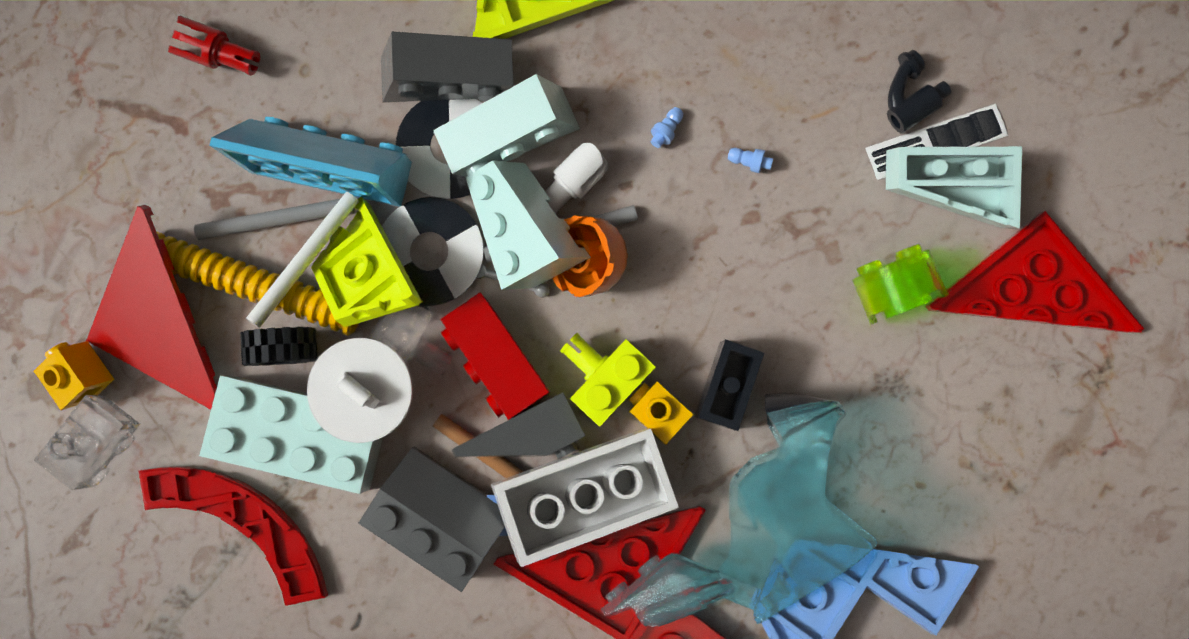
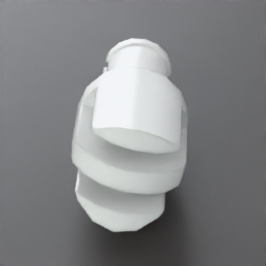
(576, 175)

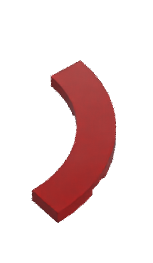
(250, 514)

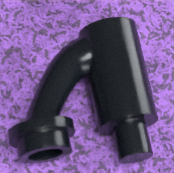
(909, 111)

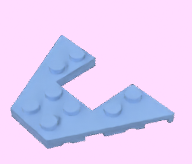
(914, 585)

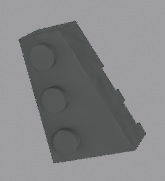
(444, 67)

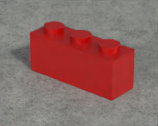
(493, 357)

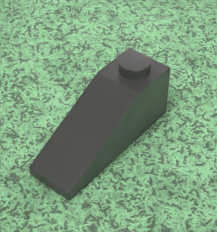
(535, 433)

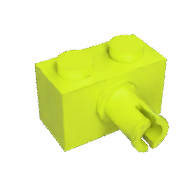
(607, 378)

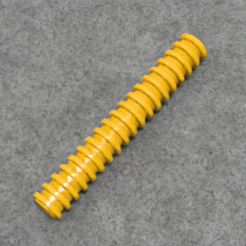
(248, 282)

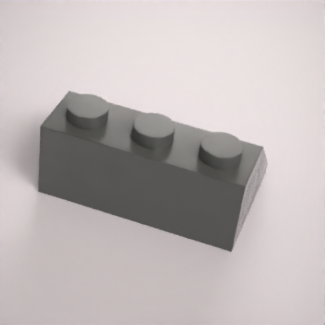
(435, 518)

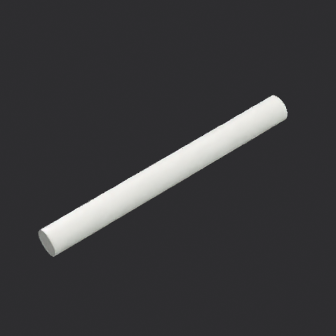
(302, 260)

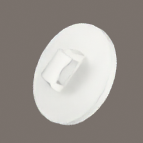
(359, 390)

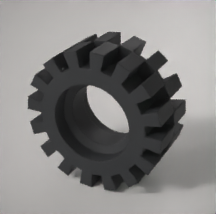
(278, 346)

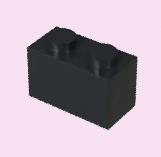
(729, 385)

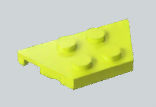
(511, 17)
(362, 272)

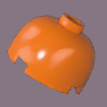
(607, 258)

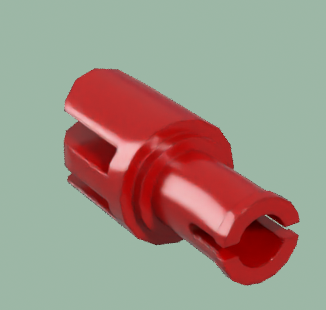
(215, 48)

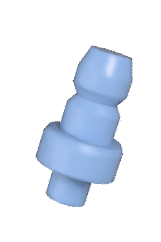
(664, 131)
(754, 160)

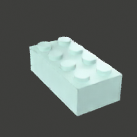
(278, 434)

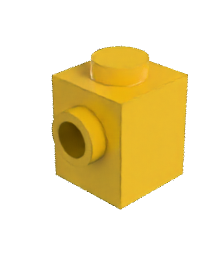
(72, 373)
(659, 411)

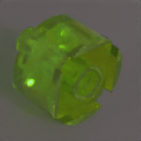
(898, 284)

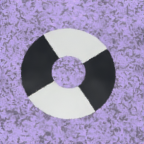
(415, 139)
(460, 234)

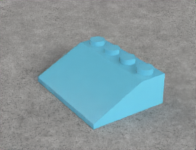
(317, 159)

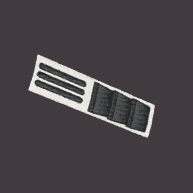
(962, 131)

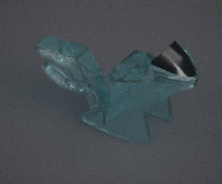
(782, 529)

